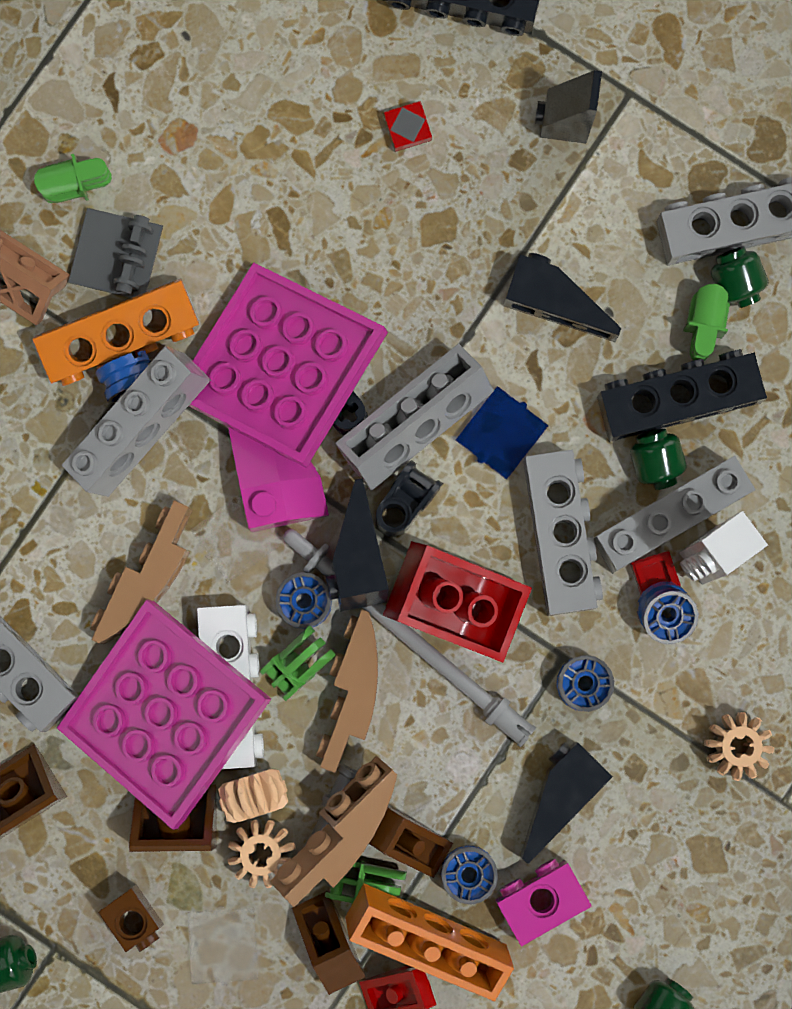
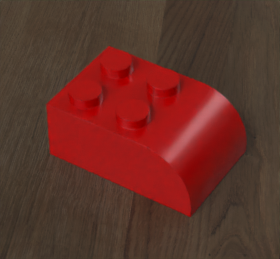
(457, 601)

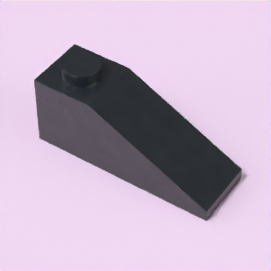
(570, 108)
(552, 296)
(357, 564)
(565, 790)

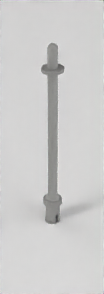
(495, 709)

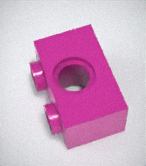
(567, 901)

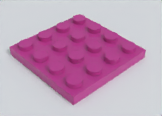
(283, 363)
(163, 714)

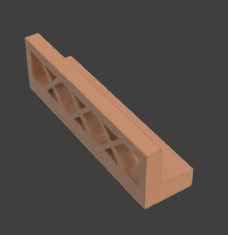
(29, 271)

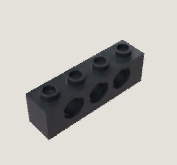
(513, 19)
(743, 391)

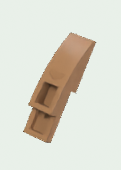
(160, 568)
(359, 676)
(352, 822)

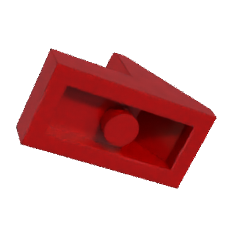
(398, 989)

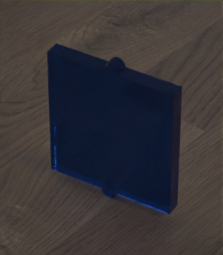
(502, 433)

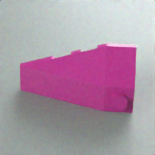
(275, 487)

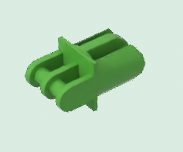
(71, 179)
(707, 320)
(294, 665)
(336, 892)

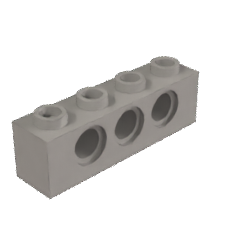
(684, 244)
(415, 416)
(136, 422)
(673, 514)
(559, 595)
(54, 694)

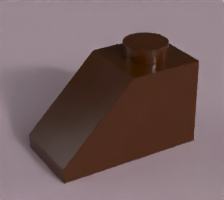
(410, 842)
(328, 943)

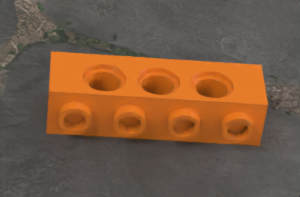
(55, 344)
(429, 942)

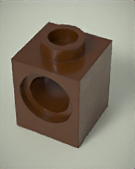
(114, 915)

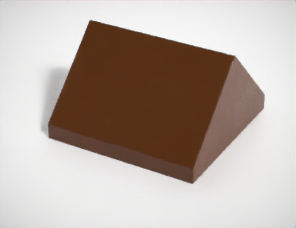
(26, 789)
(194, 834)

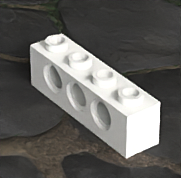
(722, 549)
(213, 626)

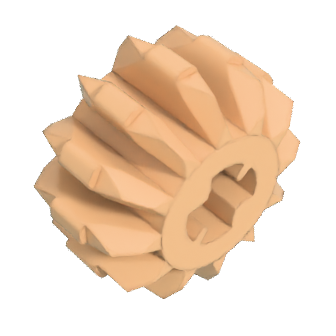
(739, 731)
(253, 795)
(250, 846)

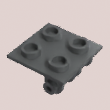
(115, 253)

